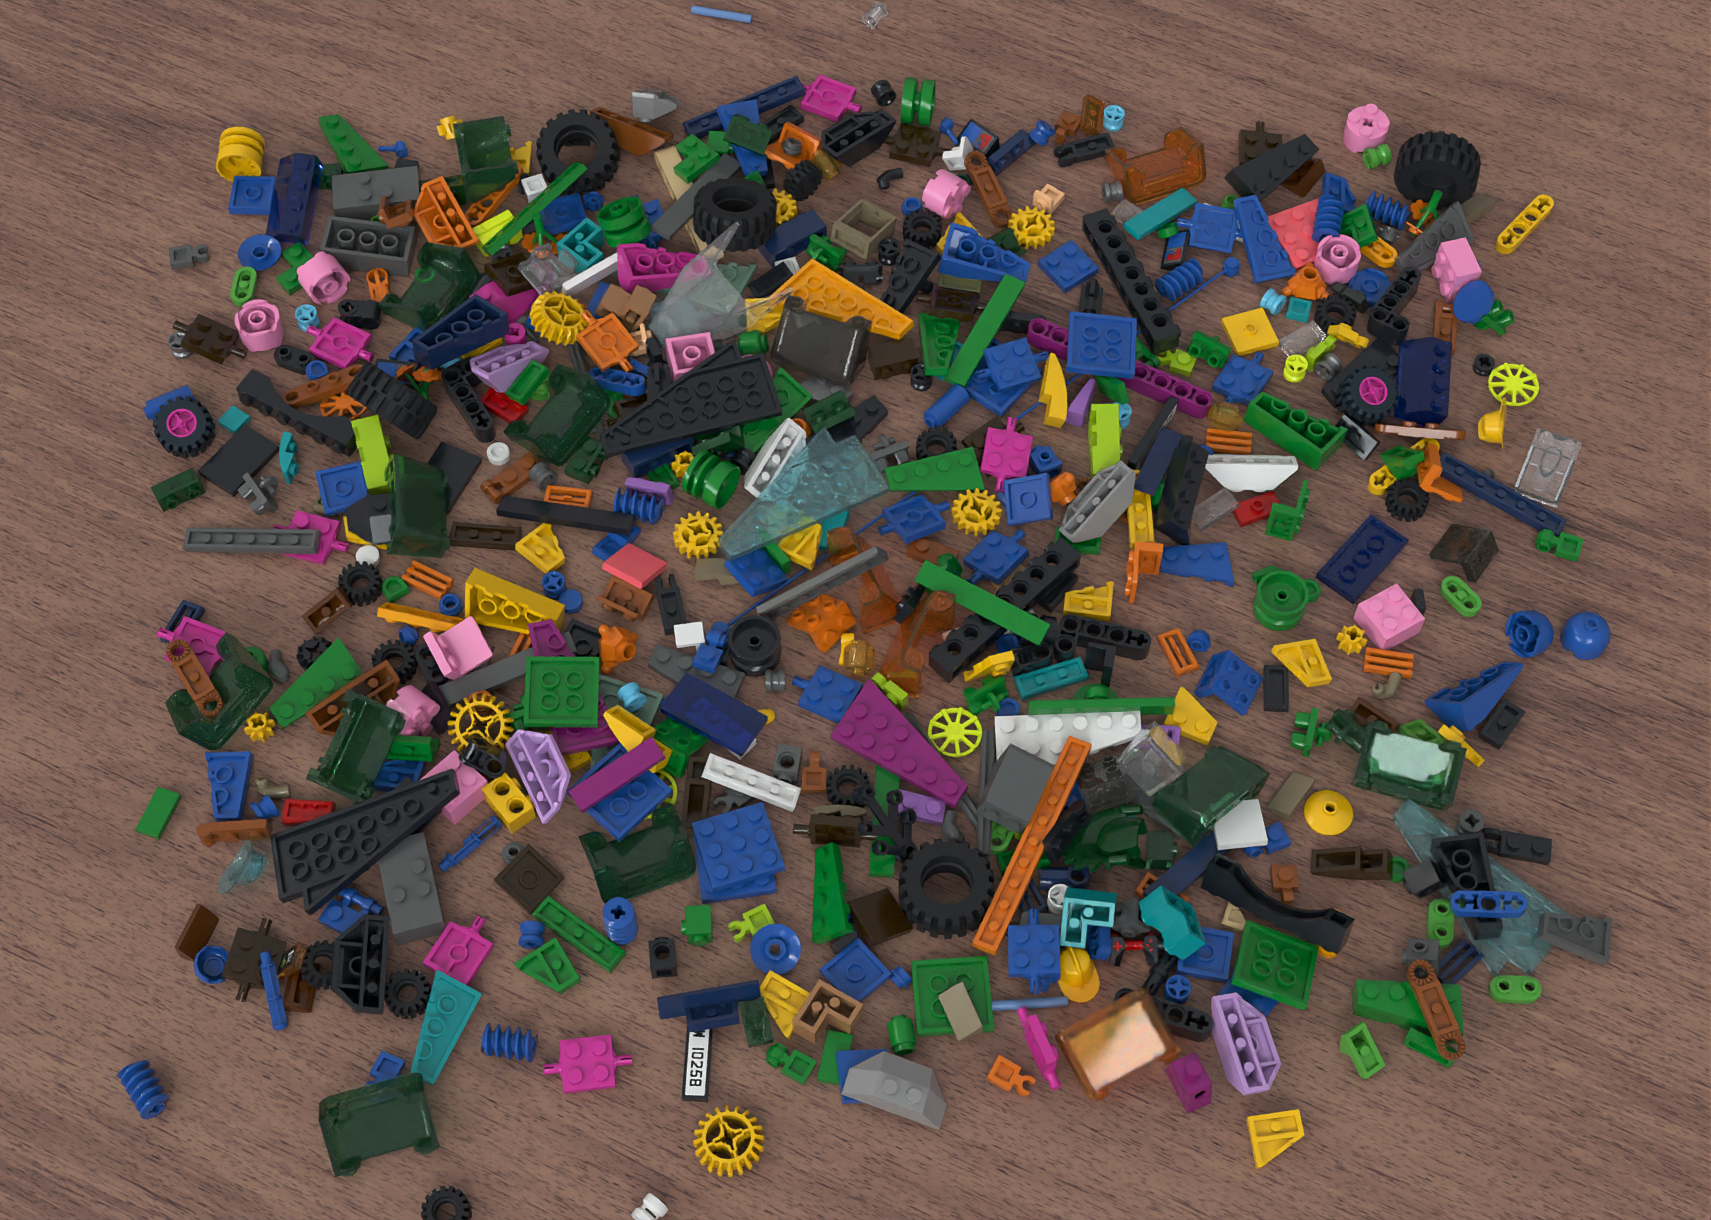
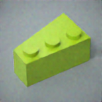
(1104, 437)
(373, 452)

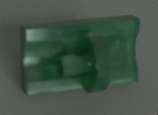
(1346, 729)
(756, 1022)

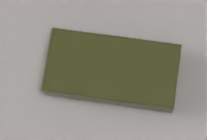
(960, 283)

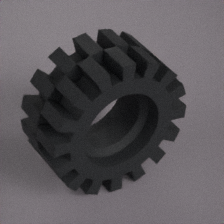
(802, 180)
(922, 220)
(1334, 305)
(935, 437)
(1404, 510)
(358, 572)
(397, 650)
(839, 777)
(308, 969)
(402, 980)
(443, 1196)

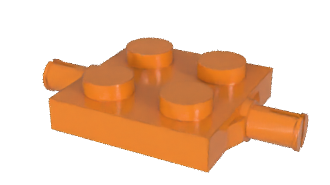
(607, 342)

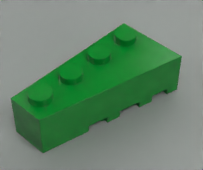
(1294, 430)
(1397, 1004)

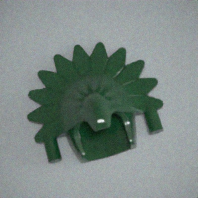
(1109, 840)

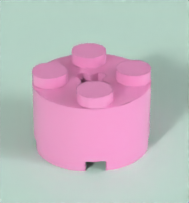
(1365, 128)
(945, 194)
(1337, 259)
(323, 278)
(259, 326)
(417, 711)

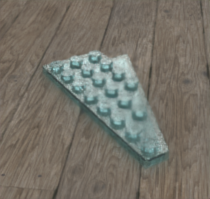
(810, 489)
(1518, 935)

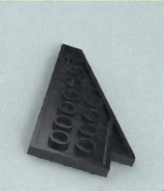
(707, 399)
(335, 849)

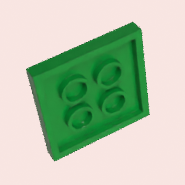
(561, 692)
(1275, 965)
(938, 975)

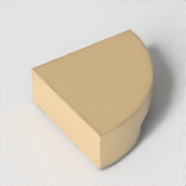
(1233, 919)

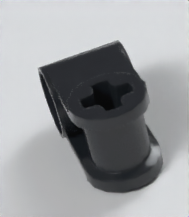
(362, 313)
(1028, 660)
(483, 756)

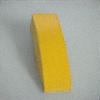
(1053, 393)
(633, 731)

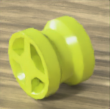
(1300, 366)

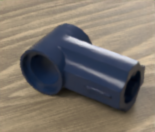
(1062, 875)

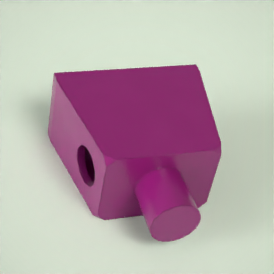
(1188, 1080)

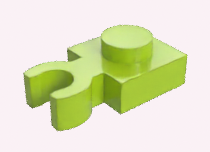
(1316, 353)
(1179, 362)
(894, 693)
(753, 921)

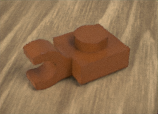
(1066, 125)
(814, 776)
(1284, 880)

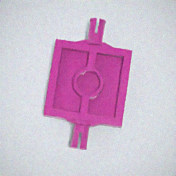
(829, 98)
(340, 343)
(1006, 454)
(328, 542)
(201, 639)
(459, 951)
(1042, 1052)
(587, 1064)

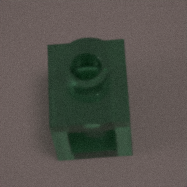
(1159, 850)

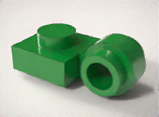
(1566, 545)
(796, 1066)

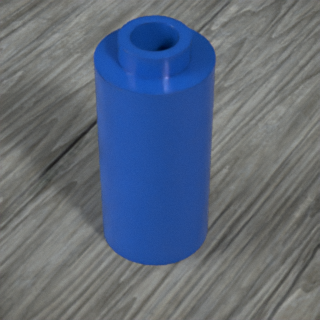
(153, 405)
(946, 407)

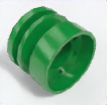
(711, 479)

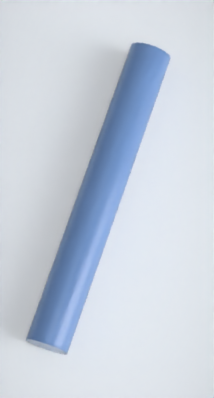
(721, 14)
(1031, 1003)

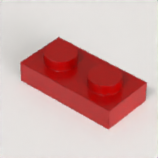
(502, 406)

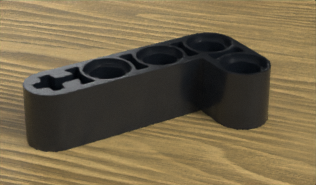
(1385, 315)
(459, 382)
(1105, 633)
(1185, 1013)

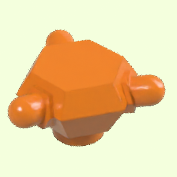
(1306, 284)
(1062, 488)
(615, 646)

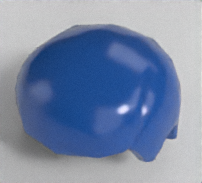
(210, 964)

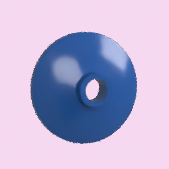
(259, 252)
(789, 948)

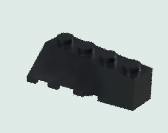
(1181, 492)

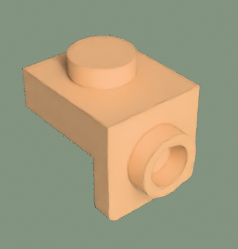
(1048, 199)
(640, 337)

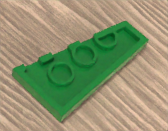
(349, 146)
(937, 342)
(322, 678)
(829, 903)

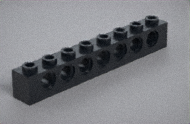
(1130, 281)
(1066, 561)

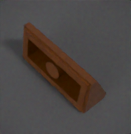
(1305, 177)
(327, 610)
(1366, 713)
(196, 932)
(297, 994)

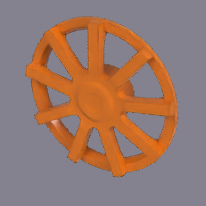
(343, 404)

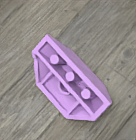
(504, 364)
(541, 770)
(1244, 1044)

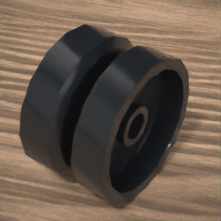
(754, 645)

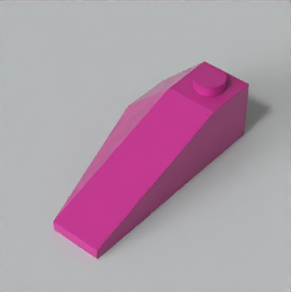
(649, 266)
(513, 305)

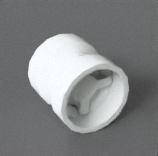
(1056, 894)
(650, 1210)

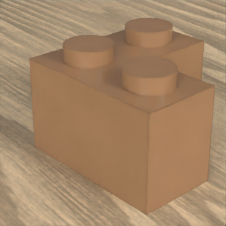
(628, 308)
(824, 1007)

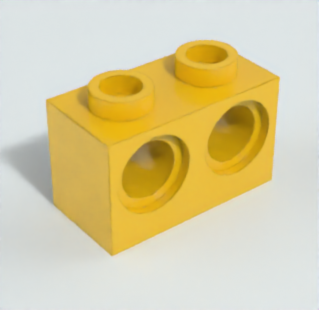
(505, 804)

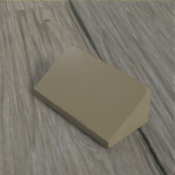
(1477, 207)
(1291, 795)
(960, 1012)

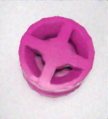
(516, 329)

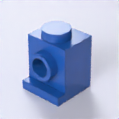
(1044, 461)

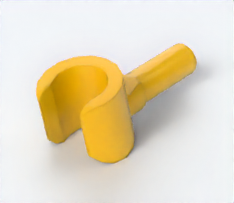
(846, 638)

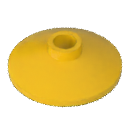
(1328, 822)

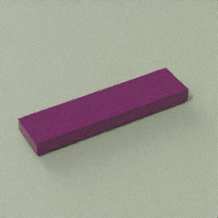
(617, 774)

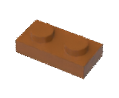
(929, 550)

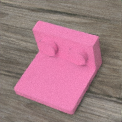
(459, 648)

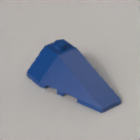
(977, 258)
(1475, 697)

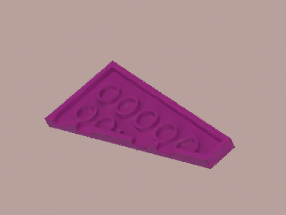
(550, 643)
(889, 740)

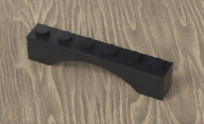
(335, 432)
(1323, 927)

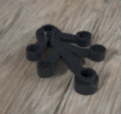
(903, 845)

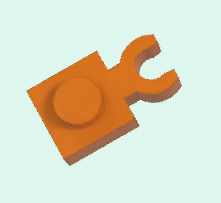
(1006, 1074)

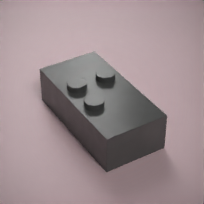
(361, 193)
(370, 245)
(412, 891)

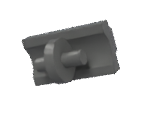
(898, 451)
(261, 490)

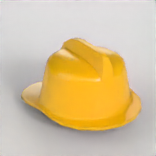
(1492, 425)
(1077, 975)

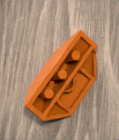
(442, 217)

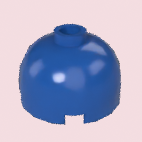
(1529, 632)
(1585, 635)

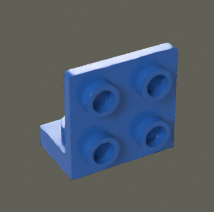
(1230, 681)

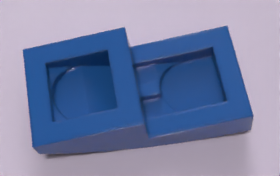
(613, 543)

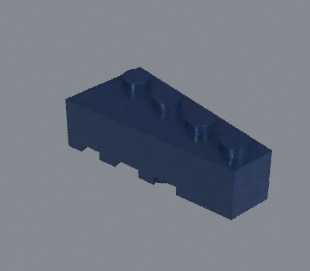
(460, 332)

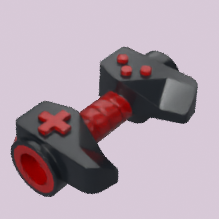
(1150, 944)

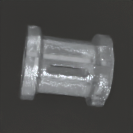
(874, 15)

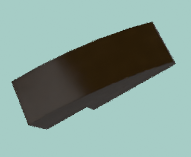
(696, 793)
(1352, 863)

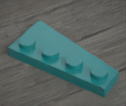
(444, 1020)

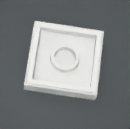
(1241, 827)

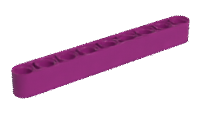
(1146, 385)

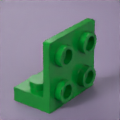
(1287, 520)
(682, 742)

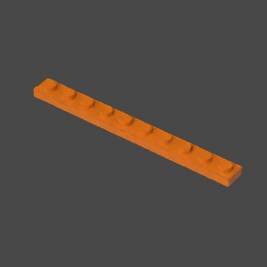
(1030, 847)

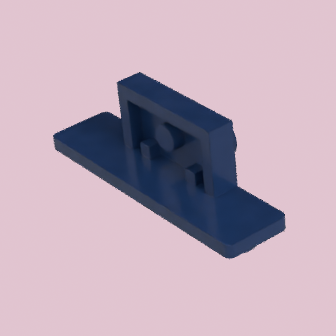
(1009, 152)
(709, 1006)

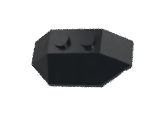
(857, 136)
(371, 518)
(361, 964)

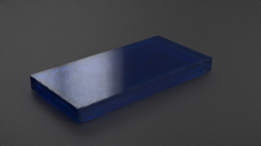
(1362, 559)
(713, 714)

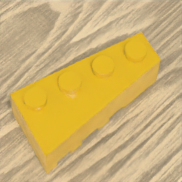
(507, 605)

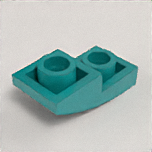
(287, 453)

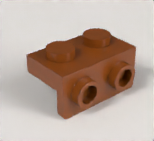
(396, 215)
(626, 598)

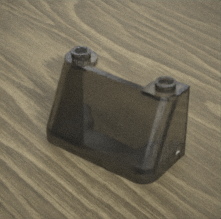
(820, 344)

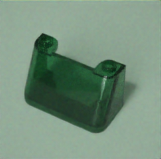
(484, 156)
(432, 300)
(564, 418)
(416, 508)
(241, 686)
(358, 747)
(1408, 767)
(1209, 792)
(642, 859)
(377, 1122)

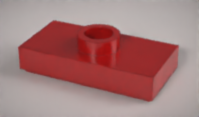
(1255, 509)
(302, 811)

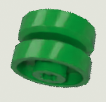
(916, 101)
(624, 221)
(1280, 600)

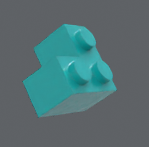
(584, 244)
(1083, 909)
(1174, 920)

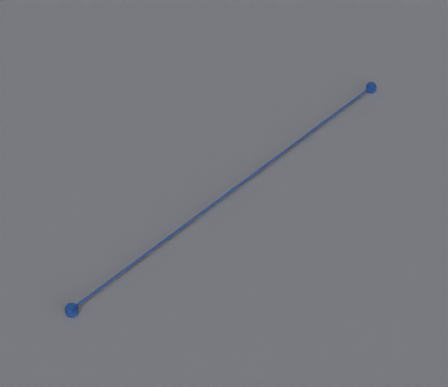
(1230, 268)

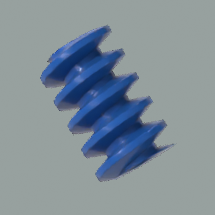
(1388, 211)
(1328, 217)
(1180, 280)
(641, 508)
(620, 921)
(509, 1043)
(143, 1089)

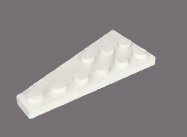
(1047, 734)

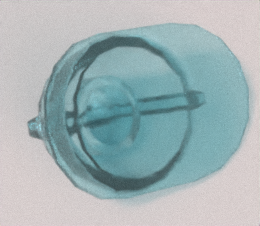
(243, 869)

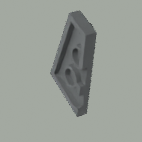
(1577, 935)

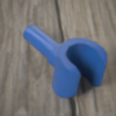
(945, 128)
(399, 148)

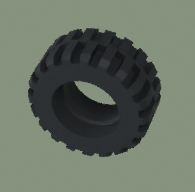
(576, 126)
(1437, 163)
(733, 200)
(392, 400)
(946, 858)

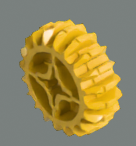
(558, 317)
(490, 720)
(719, 1145)

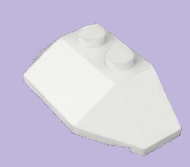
(774, 456)
(1251, 471)

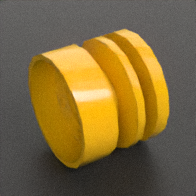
(240, 153)

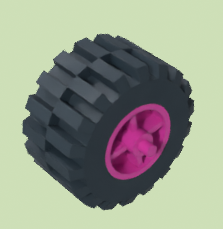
(1368, 395)
(184, 427)

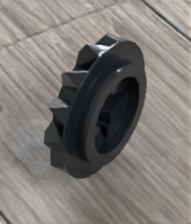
(304, 656)

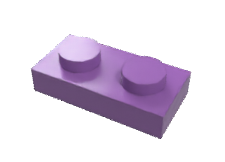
(643, 486)
(927, 808)

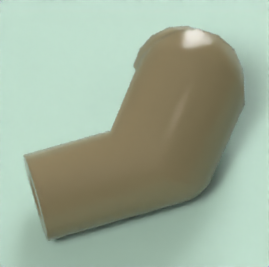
(1387, 690)
(264, 787)

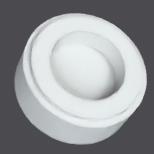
(498, 453)
(369, 554)

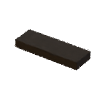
(484, 536)

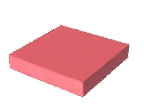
(634, 566)

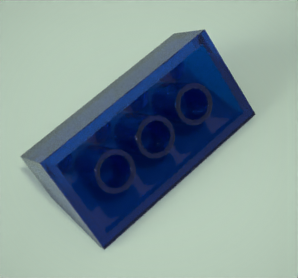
(294, 198)
(1423, 380)

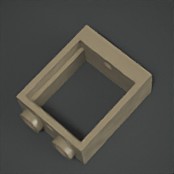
(857, 242)

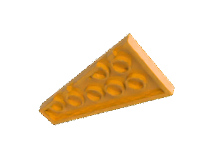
(840, 299)

